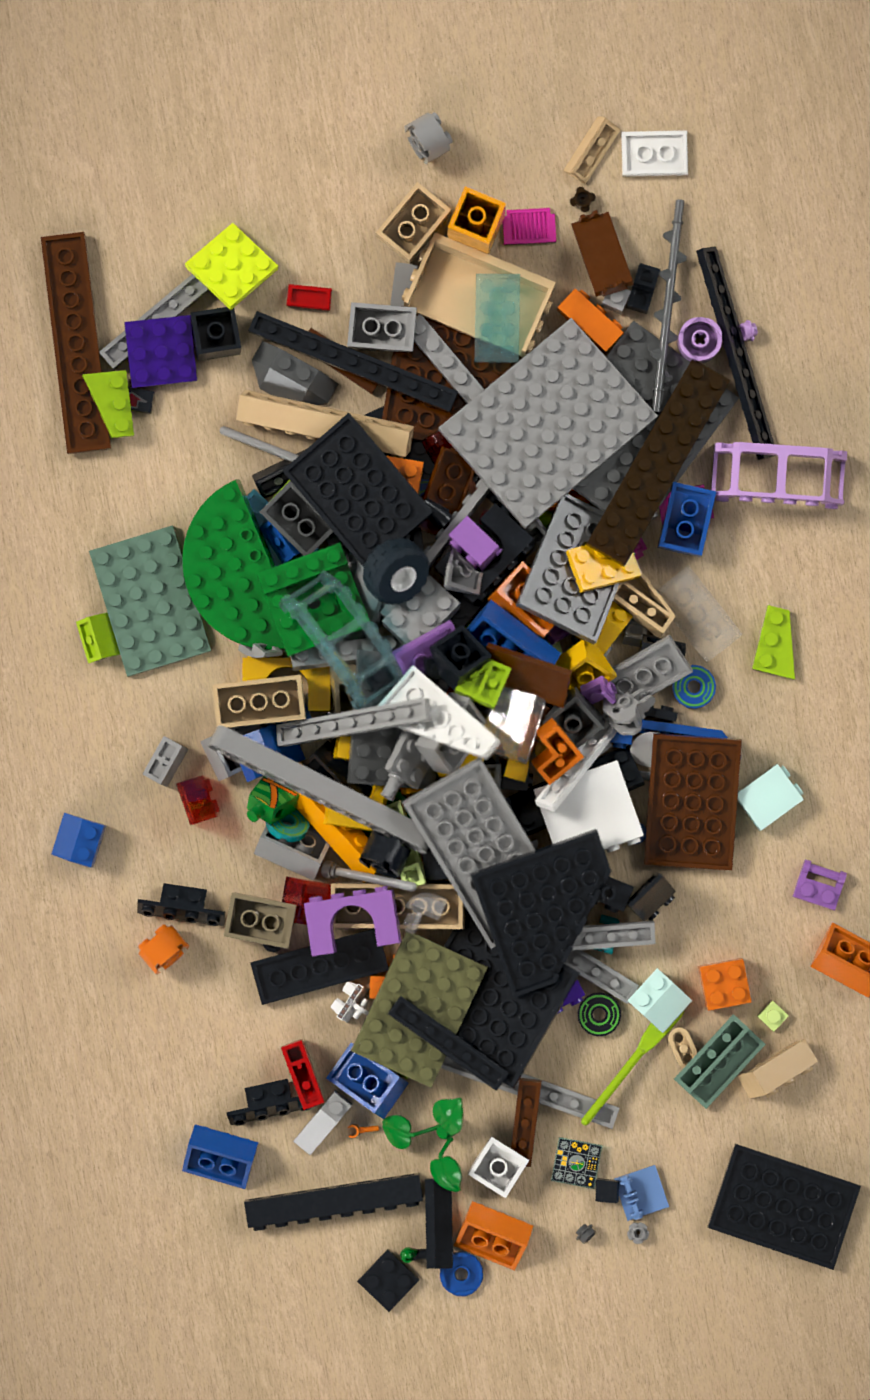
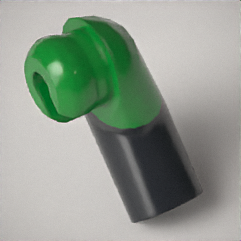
(409, 1254)

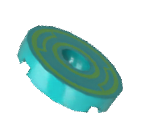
(292, 833)

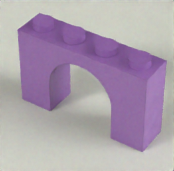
(378, 904)

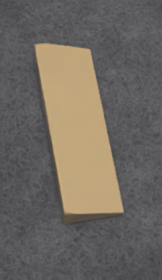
(591, 149)

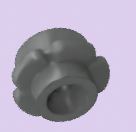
(585, 1233)

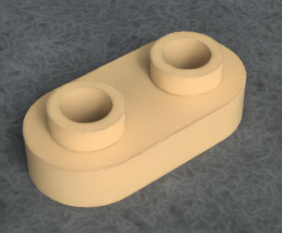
(681, 1048)

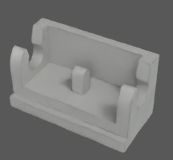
(165, 761)

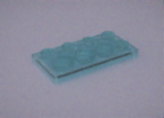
(497, 318)

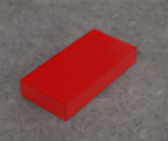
(309, 297)

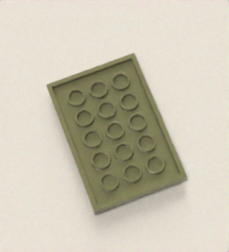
(435, 982)

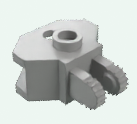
(628, 711)

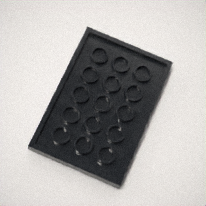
(357, 489)
(784, 1206)

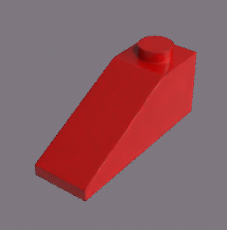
(302, 1074)

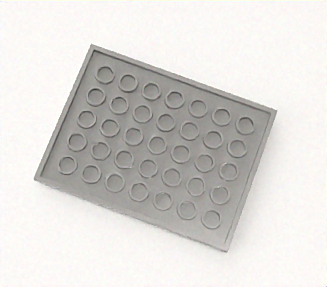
(547, 423)

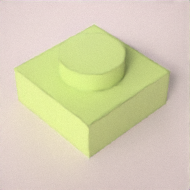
(772, 1015)

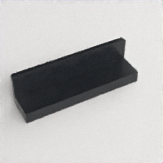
(438, 1226)

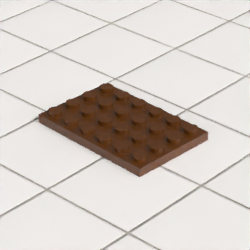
(692, 801)

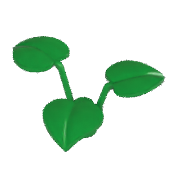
(449, 1116)

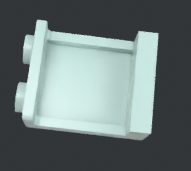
(769, 796)

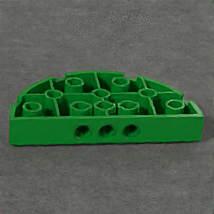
(222, 564)

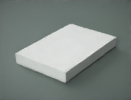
(654, 153)

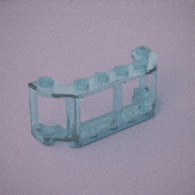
(326, 643)

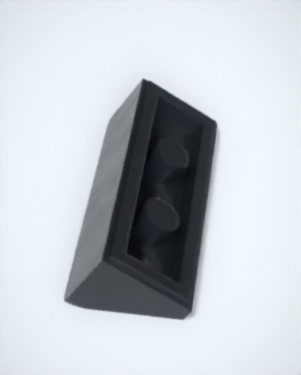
(272, 478)

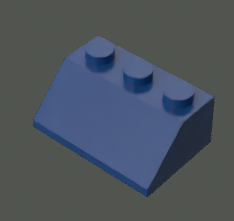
(219, 1156)

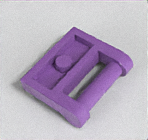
(818, 892)

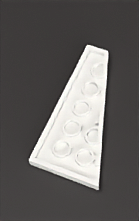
(448, 722)

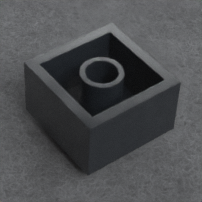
(215, 333)

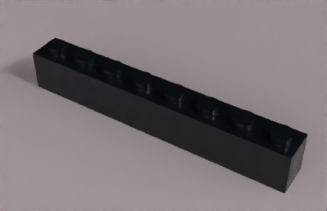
(333, 1200)

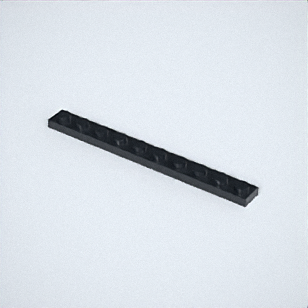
(735, 347)
(353, 362)

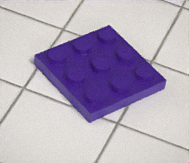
(160, 351)

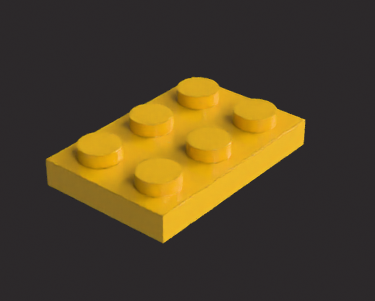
(598, 571)

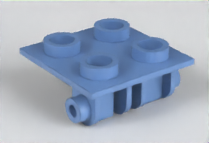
(641, 1193)

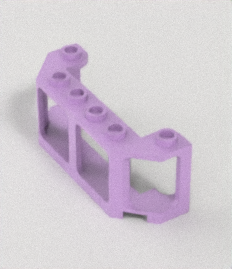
(782, 452)

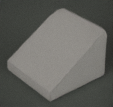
(633, 633)

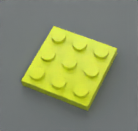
(231, 266)

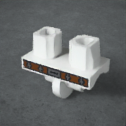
(354, 1005)

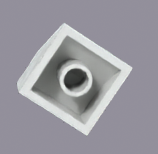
(498, 1167)

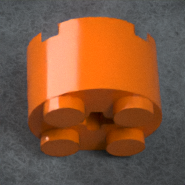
(163, 948)

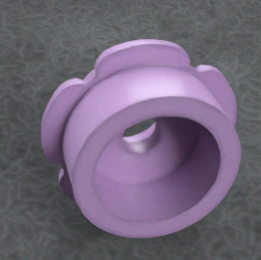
(748, 330)

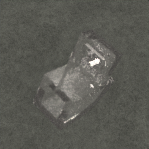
(424, 903)

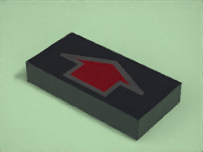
(141, 400)

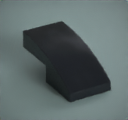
(643, 288)

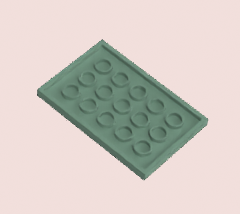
(149, 601)

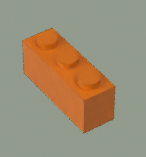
(591, 320)

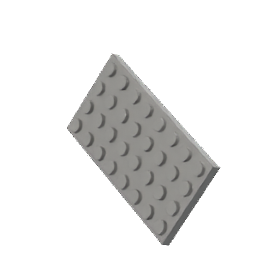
(468, 830)

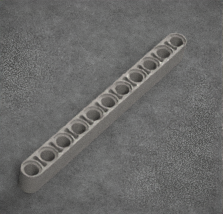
(317, 787)

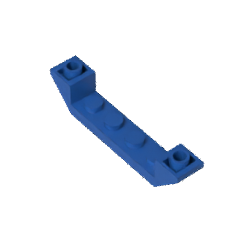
(621, 741)

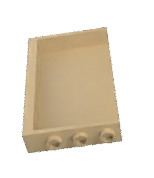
(446, 289)

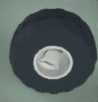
(396, 571)

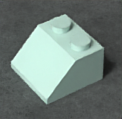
(660, 1000)

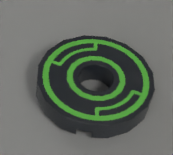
(604, 1026)

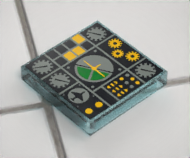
(576, 1162)

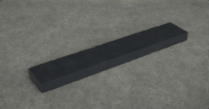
(448, 1043)

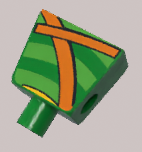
(271, 801)

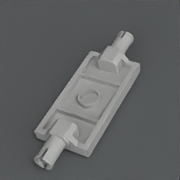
(406, 761)

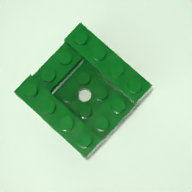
(296, 574)

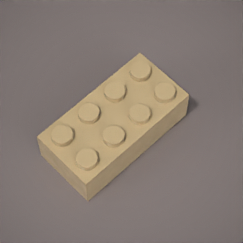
(259, 701)

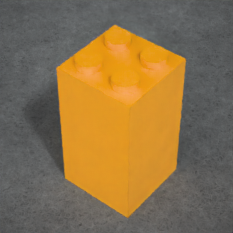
(476, 220)

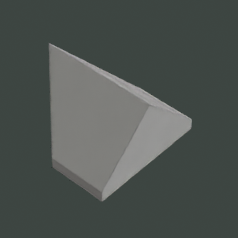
(461, 575)

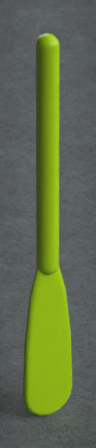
(648, 1041)

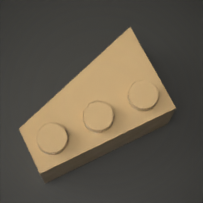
(644, 604)
(778, 1070)

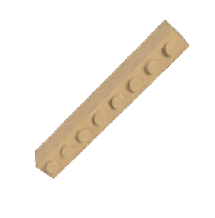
(316, 420)

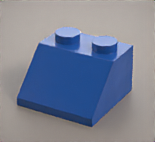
(78, 840)

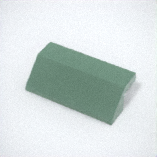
(719, 1061)

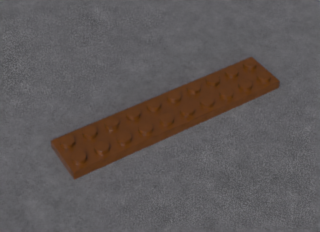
(74, 339)

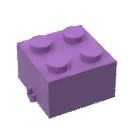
(474, 544)

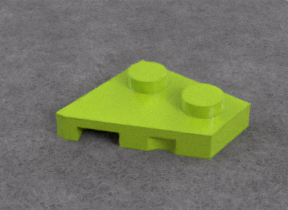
(486, 684)

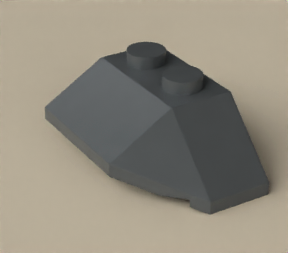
(290, 377)

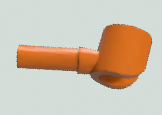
(362, 1129)

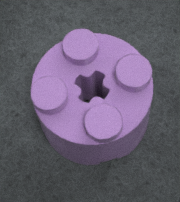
(703, 328)

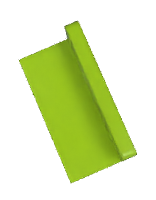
(97, 637)

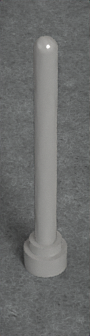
(258, 444)
(332, 870)

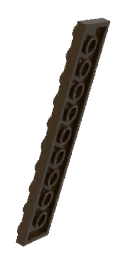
(658, 462)

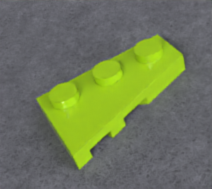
(113, 401)
(774, 646)

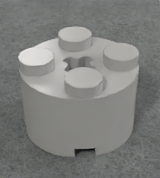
(428, 137)

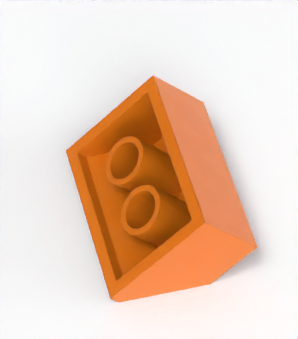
(844, 959)
(493, 1235)

